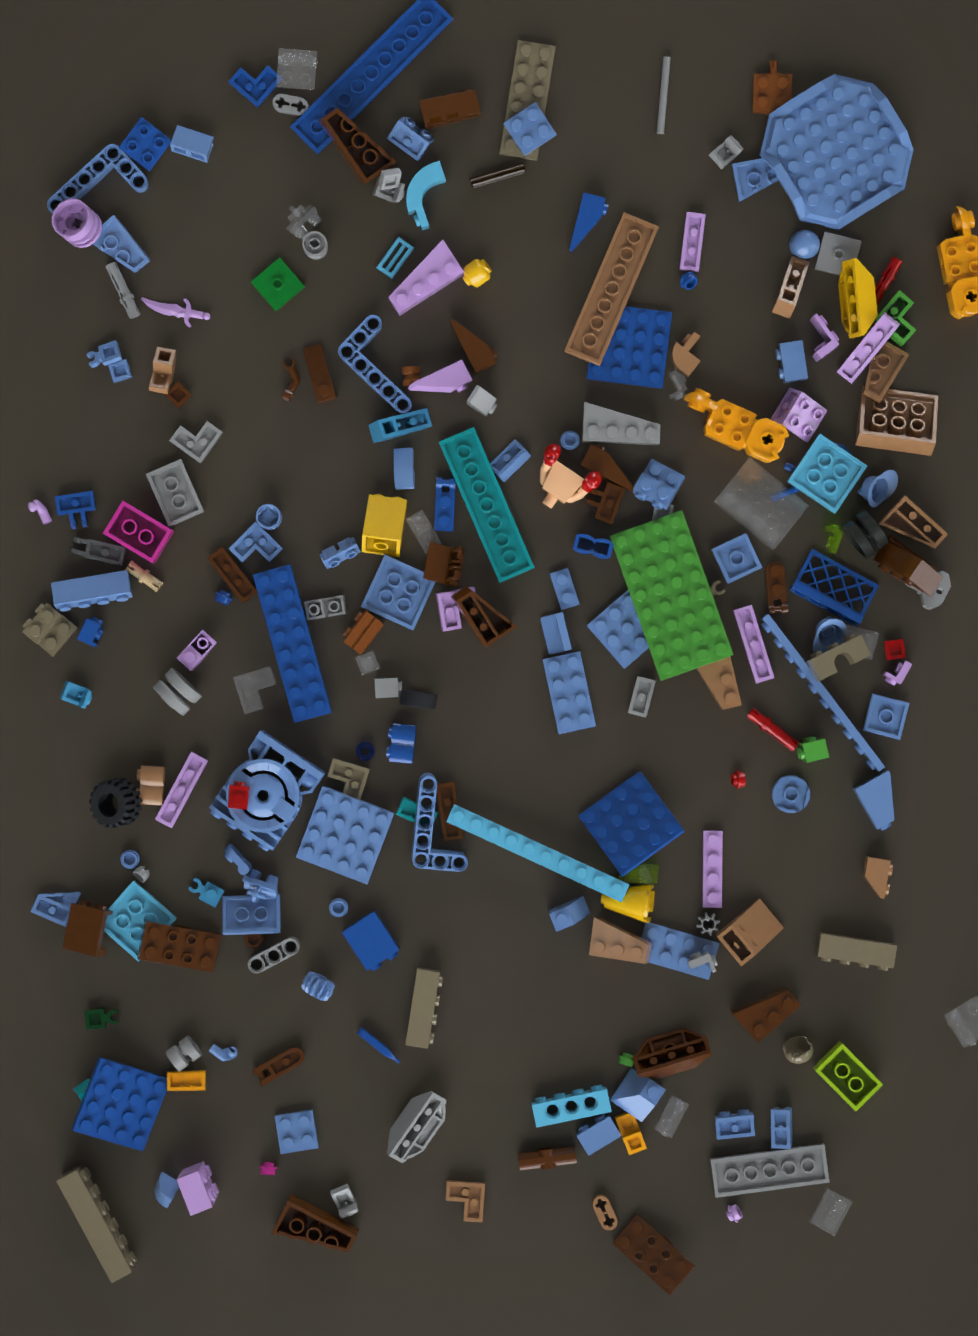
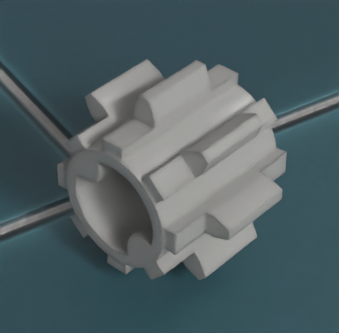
(708, 929)

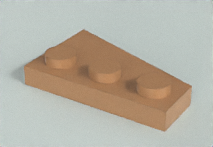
(883, 370)

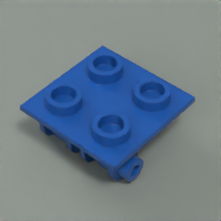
(145, 144)

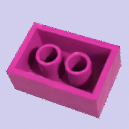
(138, 532)

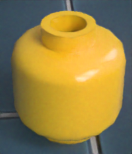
(476, 273)

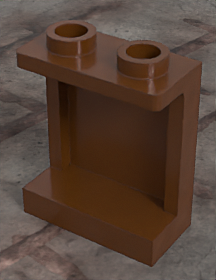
(86, 928)

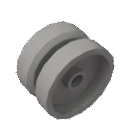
(179, 689)

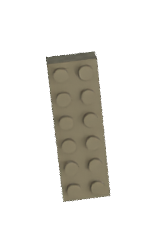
(97, 1223)

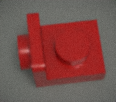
(238, 795)

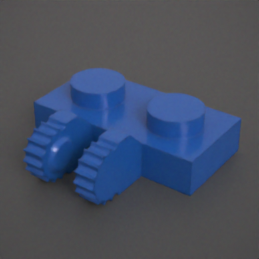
(76, 503)

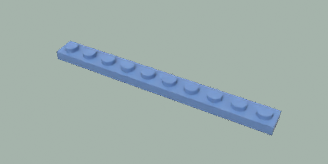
(826, 699)

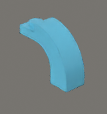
(422, 181)

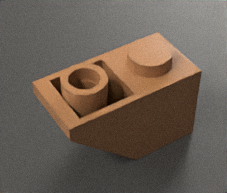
(876, 873)

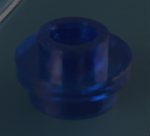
(359, 751)

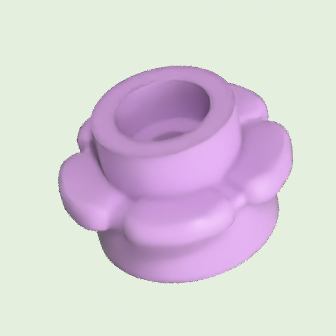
(734, 1213)

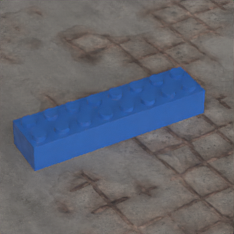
(292, 643)

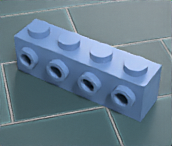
(91, 590)

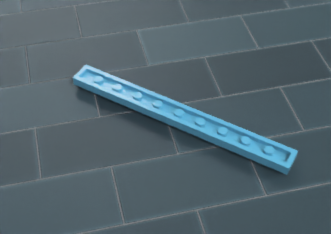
(538, 853)

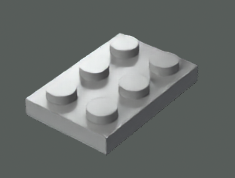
(175, 493)

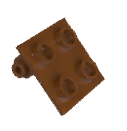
(444, 564)

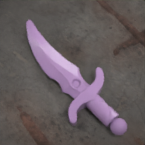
(174, 309)

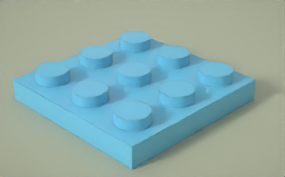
(827, 473)
(129, 916)

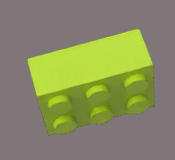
(847, 1076)

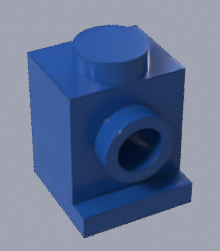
(91, 631)

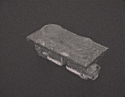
(671, 1117)

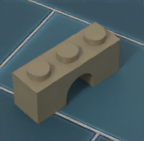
(823, 664)

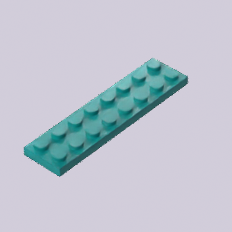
(486, 504)

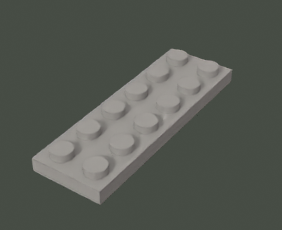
(769, 1170)

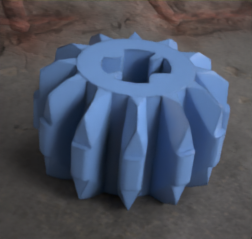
(318, 986)

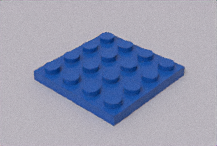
(636, 350)
(631, 823)
(120, 1104)

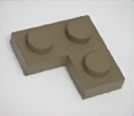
(352, 774)

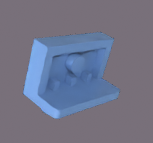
(734, 1125)

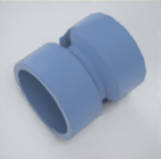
(269, 517)

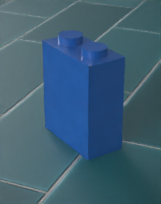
(371, 941)

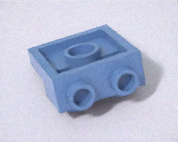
(658, 485)

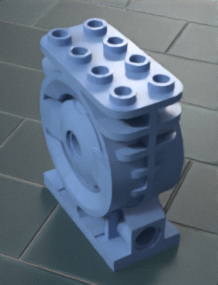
(270, 831)

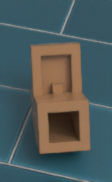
(682, 358)
(163, 370)

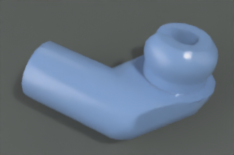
(223, 1054)

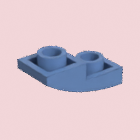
(404, 468)

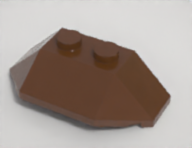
(671, 1053)

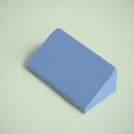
(509, 460)

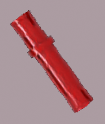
(886, 278)
(772, 729)

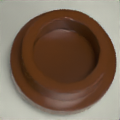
(254, 940)

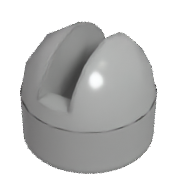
(140, 874)

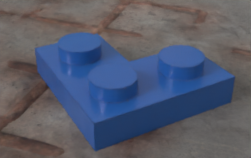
(254, 89)

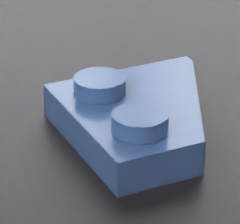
(55, 906)

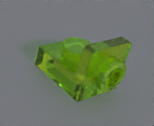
(833, 542)

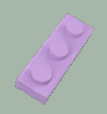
(692, 241)

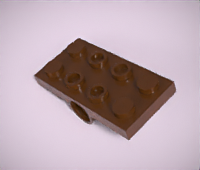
(178, 946)
(653, 1254)

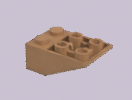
(749, 932)

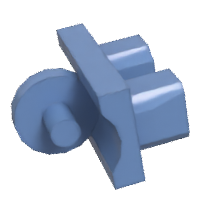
(259, 888)

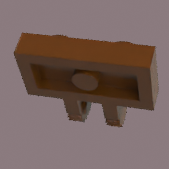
(609, 502)

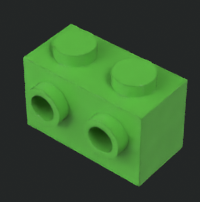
(812, 749)

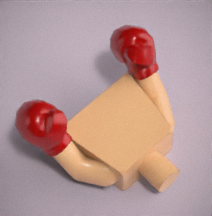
(562, 482)

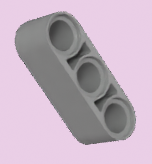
(264, 956)

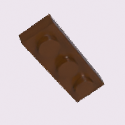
(232, 575)
(446, 799)

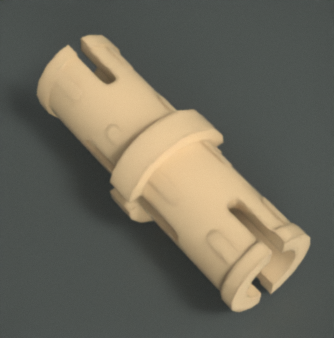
(144, 576)

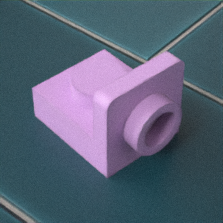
(901, 671)

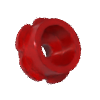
(738, 779)

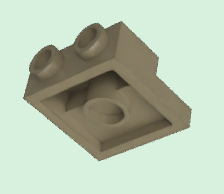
(49, 628)

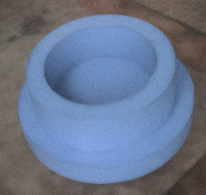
(569, 440)
(130, 859)
(338, 907)

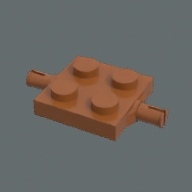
(771, 90)

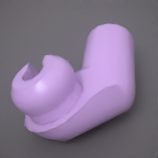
(41, 509)

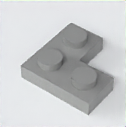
(198, 445)

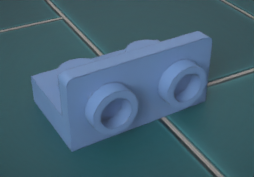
(410, 138)

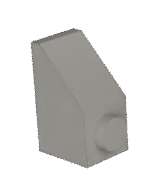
(482, 401)

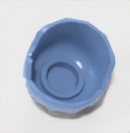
(804, 244)

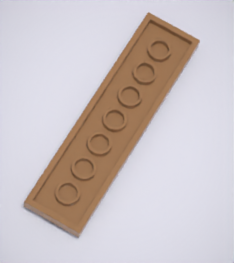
(611, 289)

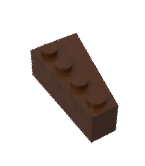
(355, 146)
(313, 1225)

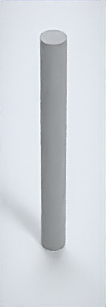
(663, 95)

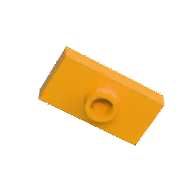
(186, 1080)

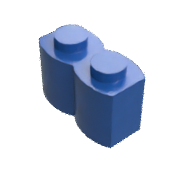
(597, 547)
(402, 743)

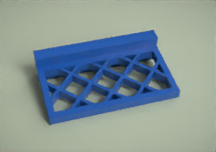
(829, 603)

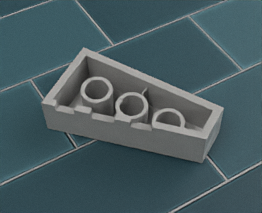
(613, 427)

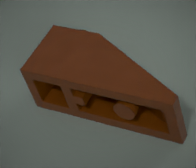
(476, 350)
(319, 374)
(599, 460)

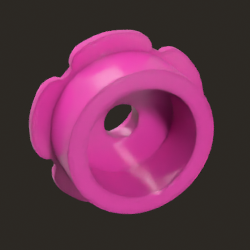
(268, 1168)

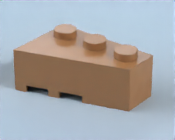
(721, 682)

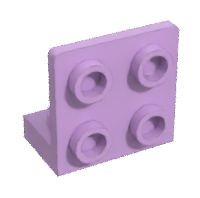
(830, 338)
(799, 414)

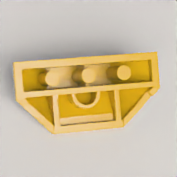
(856, 298)

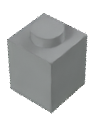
(387, 687)

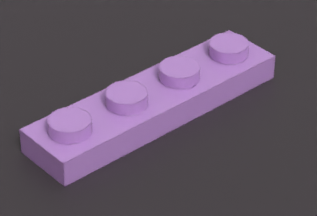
(868, 348)
(753, 644)
(181, 790)
(712, 869)

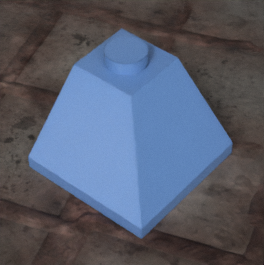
(637, 1095)

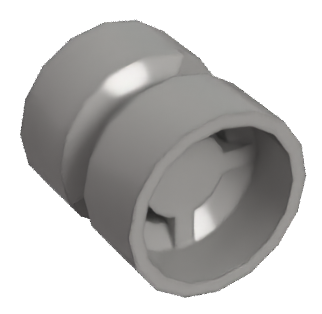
(315, 245)
(183, 1053)

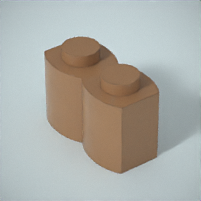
(151, 784)

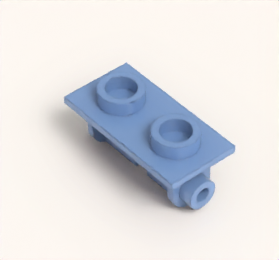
(333, 557)

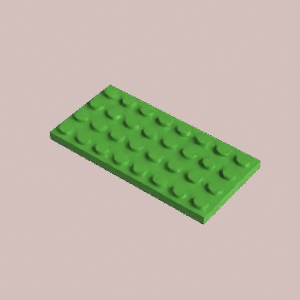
(671, 595)

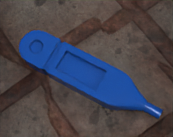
(377, 1044)

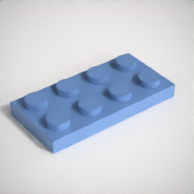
(569, 692)
(673, 949)

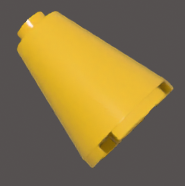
(635, 904)

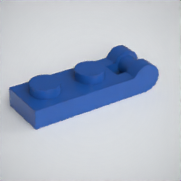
(444, 505)

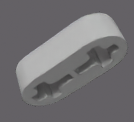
(290, 100)

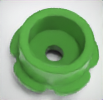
(626, 1059)

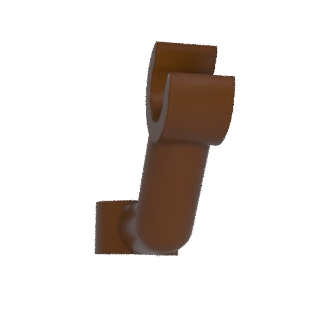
(295, 381)

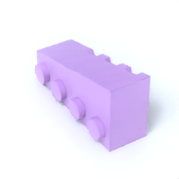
(427, 278)

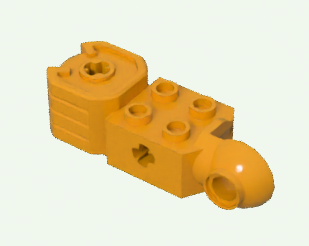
(960, 265)
(738, 427)

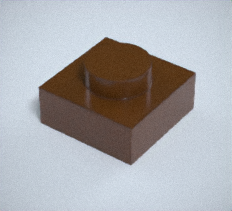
(178, 395)

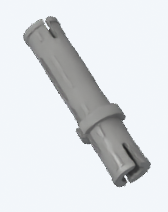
(126, 297)

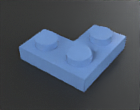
(255, 539)

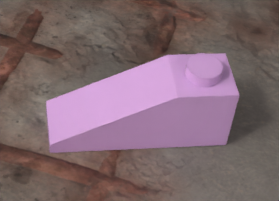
(445, 380)

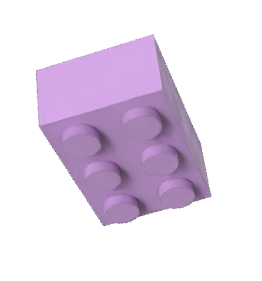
(197, 1187)

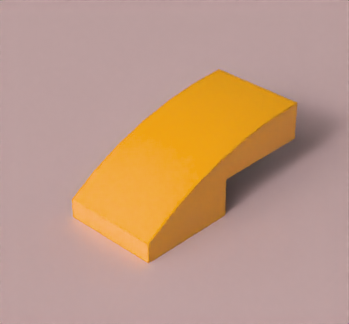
(630, 1133)

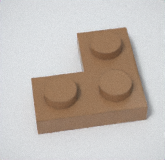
(472, 1194)

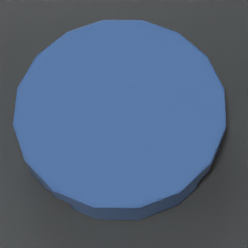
(790, 794)

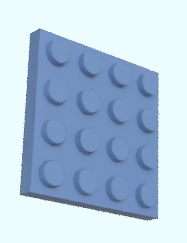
(345, 834)

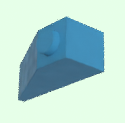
(399, 425)

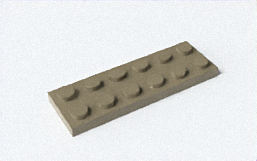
(528, 85)

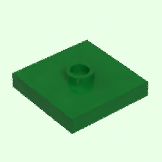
(277, 284)

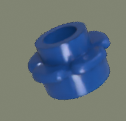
(688, 280)
(223, 597)

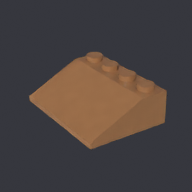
(899, 422)

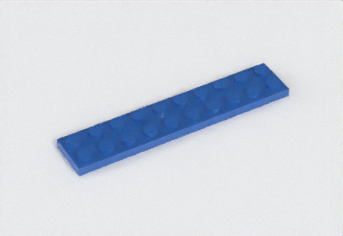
(374, 70)

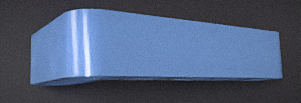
(96, 177)
(370, 368)
(427, 829)

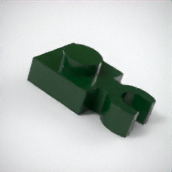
(97, 1018)

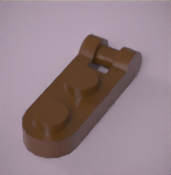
(776, 588)
(279, 1065)

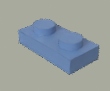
(564, 589)

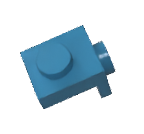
(76, 694)

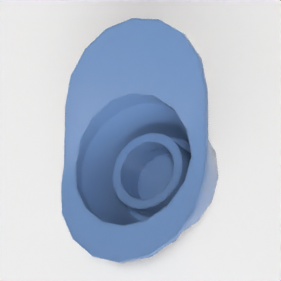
(879, 488)
(828, 632)

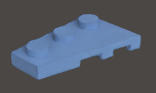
(752, 177)
(121, 245)

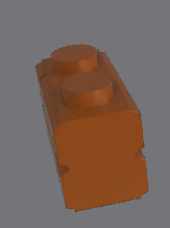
(362, 632)

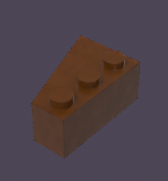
(449, 108)

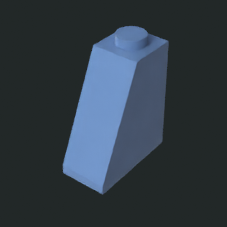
(877, 799)
(569, 913)

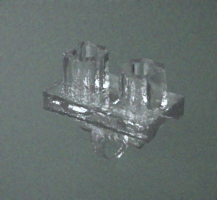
(309, 214)

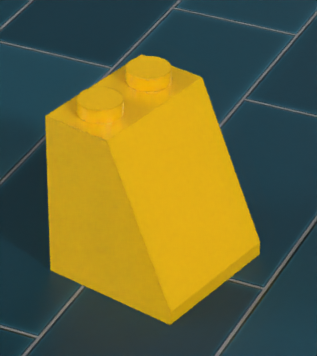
(384, 525)

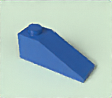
(589, 214)

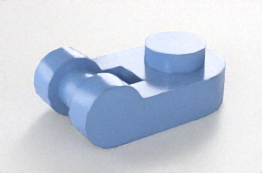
(235, 856)

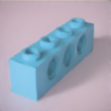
(544, 1118)

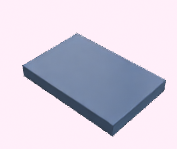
(247, 917)

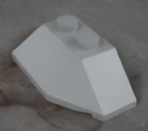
(416, 1126)

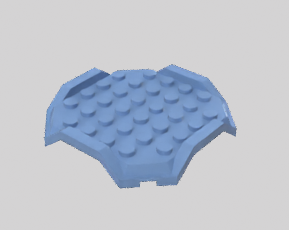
(837, 150)

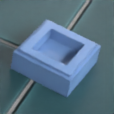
(120, 370)

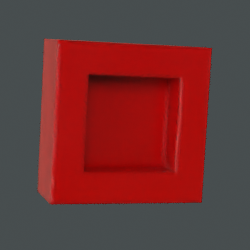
(894, 649)

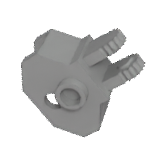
(935, 599)

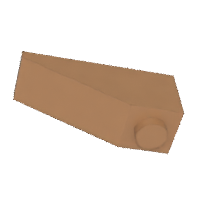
(790, 287)

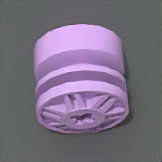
(76, 223)

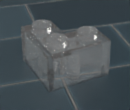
(249, 686)

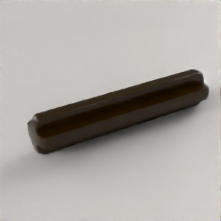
(497, 175)

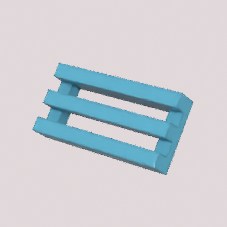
(386, 271)

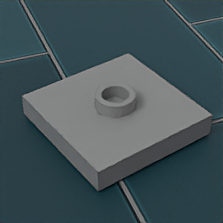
(835, 250)

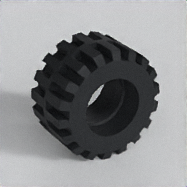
(103, 805)

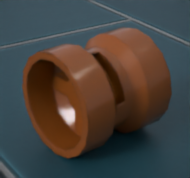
(411, 374)

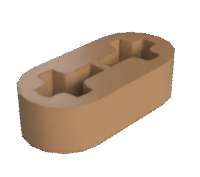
(600, 1214)

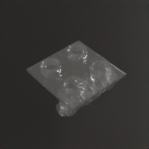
(296, 69)
(965, 1022)

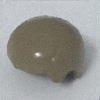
(798, 1049)

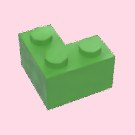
(896, 309)

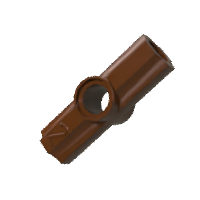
(547, 1158)

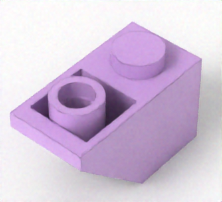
(196, 650)

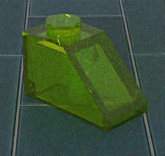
(643, 873)

